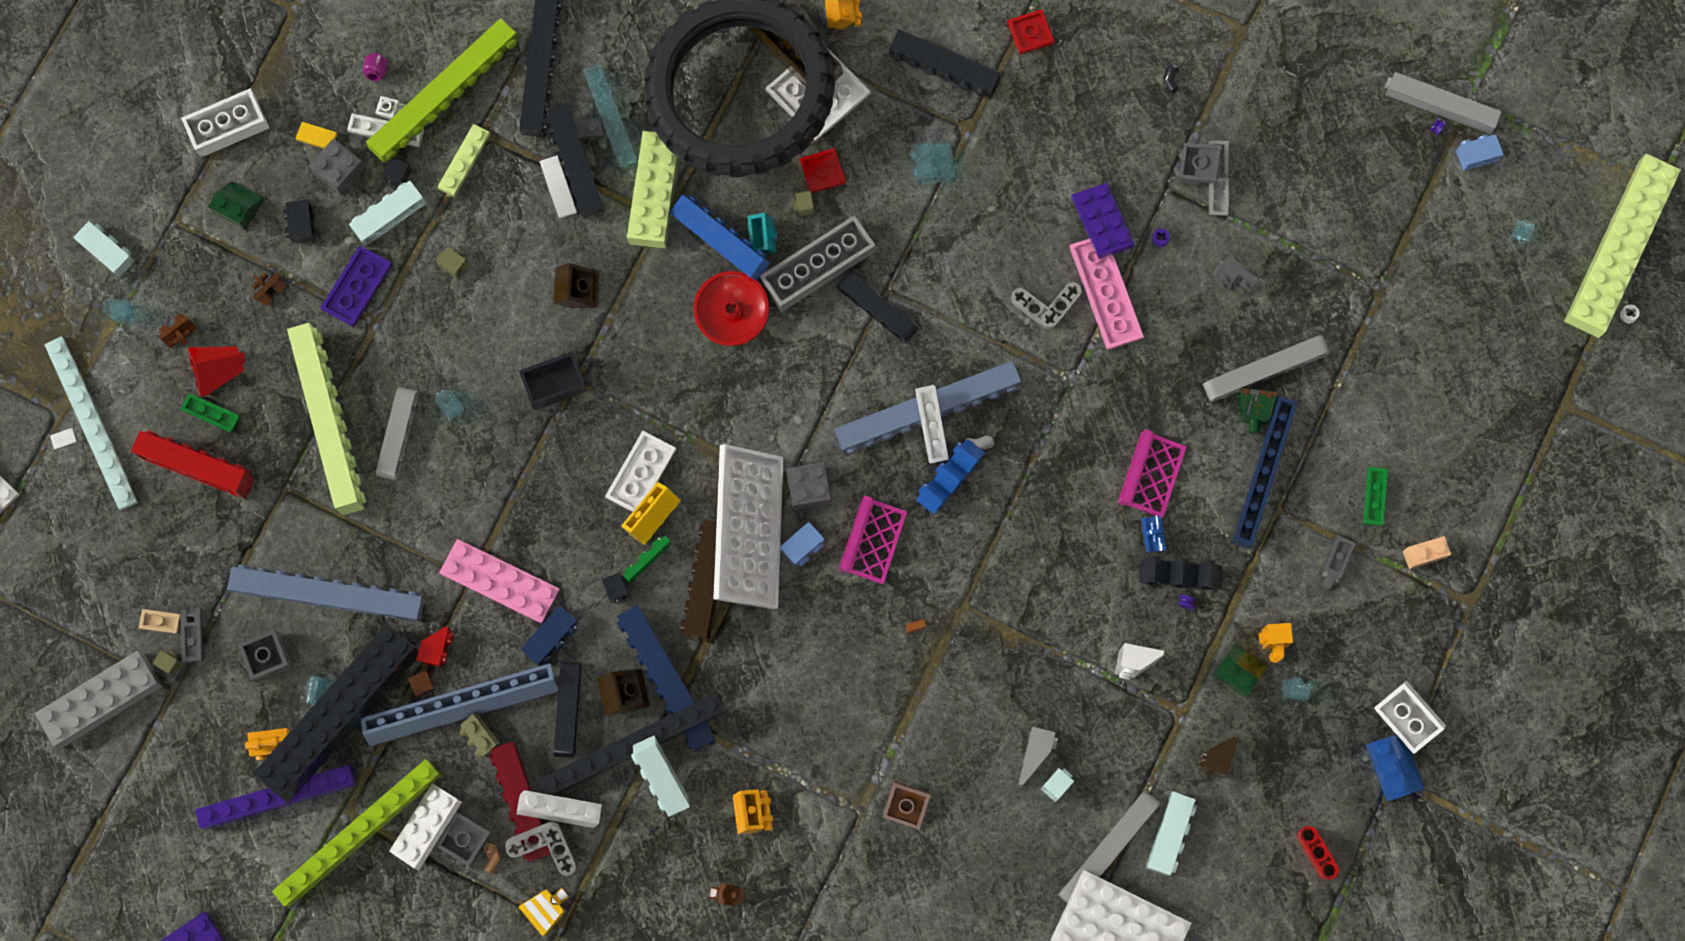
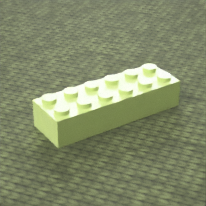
(652, 193)

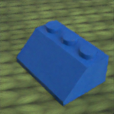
(1394, 767)

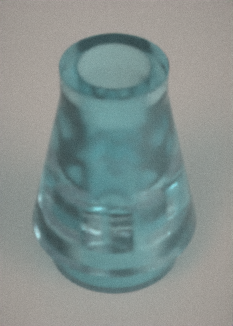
(314, 688)

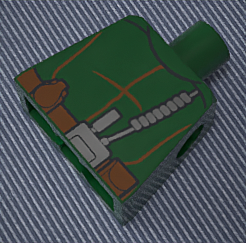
(1256, 407)

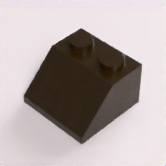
(576, 286)
(623, 691)
(1218, 758)

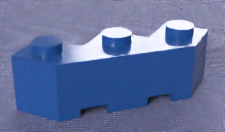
(950, 476)

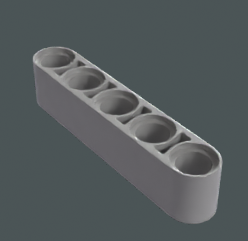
(397, 433)

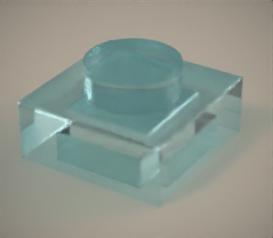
(1522, 231)

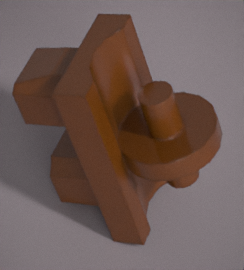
(274, 282)
(177, 332)
(728, 894)

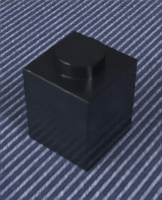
(396, 173)
(615, 588)

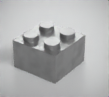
(337, 166)
(808, 486)

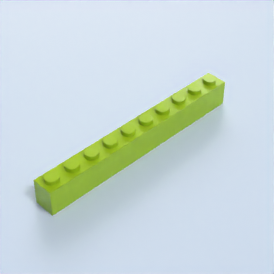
(442, 91)
(356, 833)

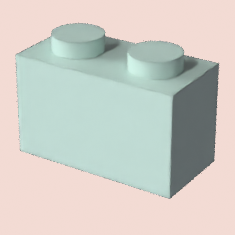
(1057, 784)

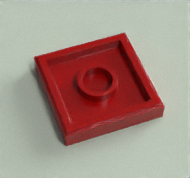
(1030, 32)
(822, 170)

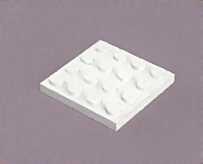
(847, 95)

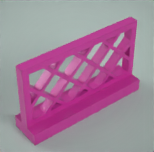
(1139, 463)
(856, 535)

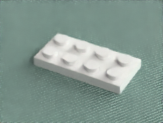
(640, 471)
(425, 827)

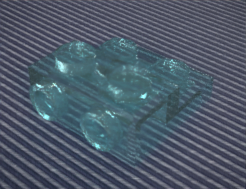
(932, 162)

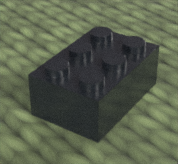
(553, 380)

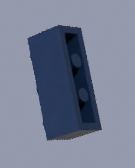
(550, 636)

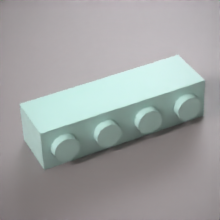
(387, 213)
(660, 775)
(1170, 834)

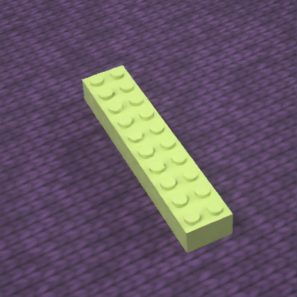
(1622, 245)
(326, 419)

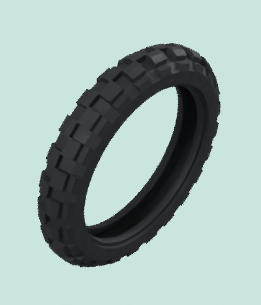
(761, 155)

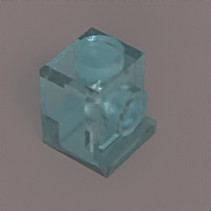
(119, 310)
(453, 408)
(1296, 689)

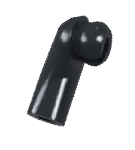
(1168, 77)

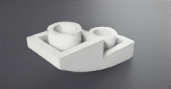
(388, 107)

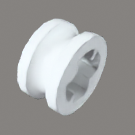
(1628, 308)

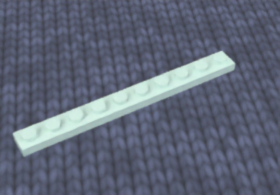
(91, 423)

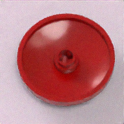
(731, 309)

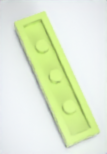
(464, 160)

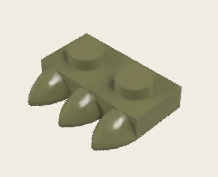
(478, 735)

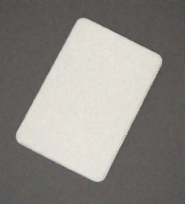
(63, 438)

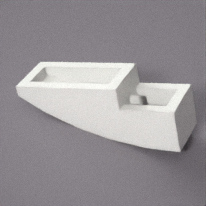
(558, 187)

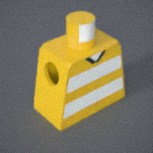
(545, 910)

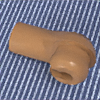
(493, 856)

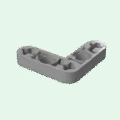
(1044, 310)
(545, 838)

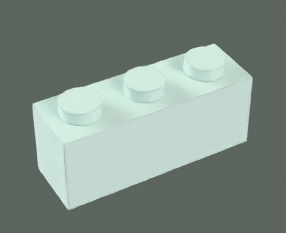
(104, 248)

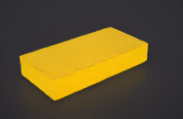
(315, 135)

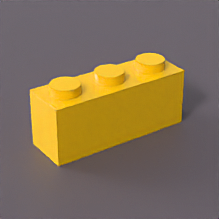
(651, 513)

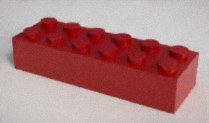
(193, 464)

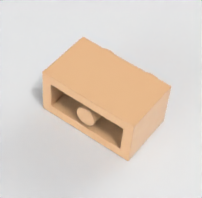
(1426, 552)

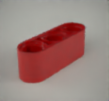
(1326, 859)

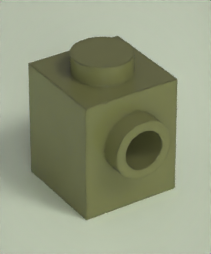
(452, 262)

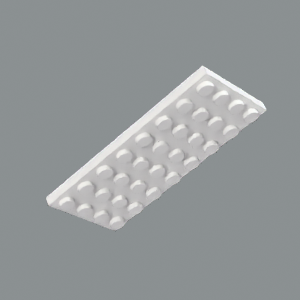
(748, 527)

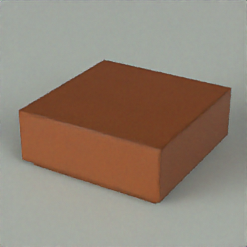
(915, 626)
(421, 683)

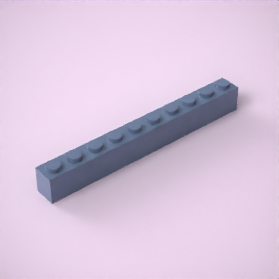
(906, 414)
(326, 594)
(459, 704)

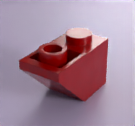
(434, 648)

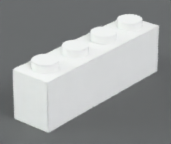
(559, 809)

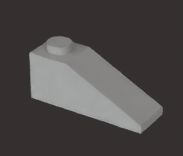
(1038, 748)

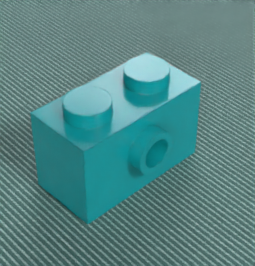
(762, 233)

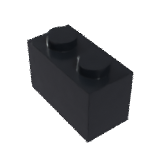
(299, 221)

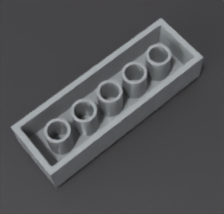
(817, 263)
(98, 699)

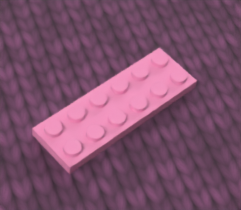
(1106, 296)
(499, 581)

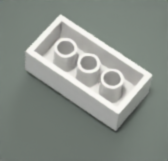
(225, 123)

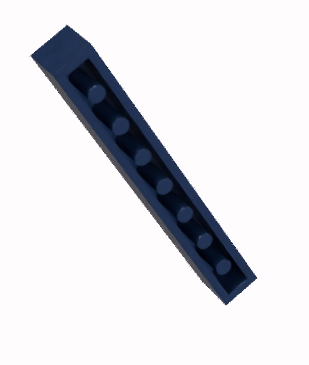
(1264, 473)
(662, 672)

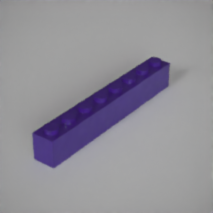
(266, 800)

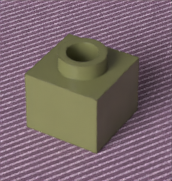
(803, 204)
(167, 662)

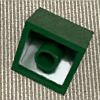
(236, 204)
(1240, 670)

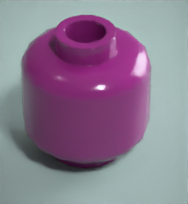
(375, 67)

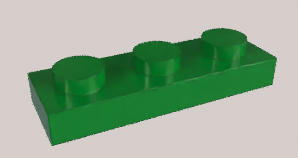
(210, 413)
(1375, 496)
(646, 559)

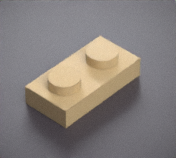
(160, 621)

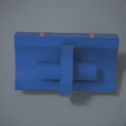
(1153, 534)

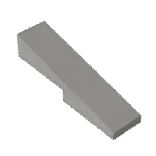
(1220, 191)

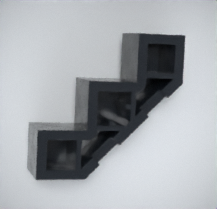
(1181, 573)

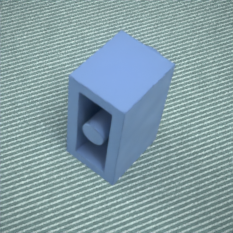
(1479, 152)
(802, 545)

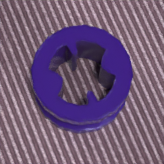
(1437, 126)
(1160, 232)
(1187, 602)

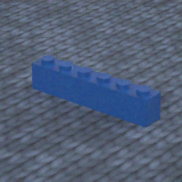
(719, 237)

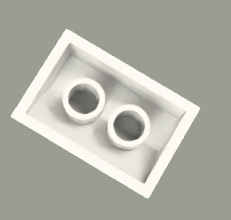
(1135, 659)
(1410, 717)

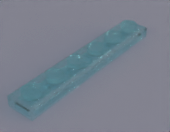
(610, 116)

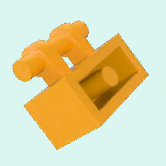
(843, 13)
(1276, 638)
(264, 742)
(749, 812)

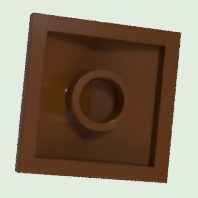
(906, 805)

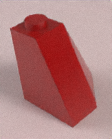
(214, 366)

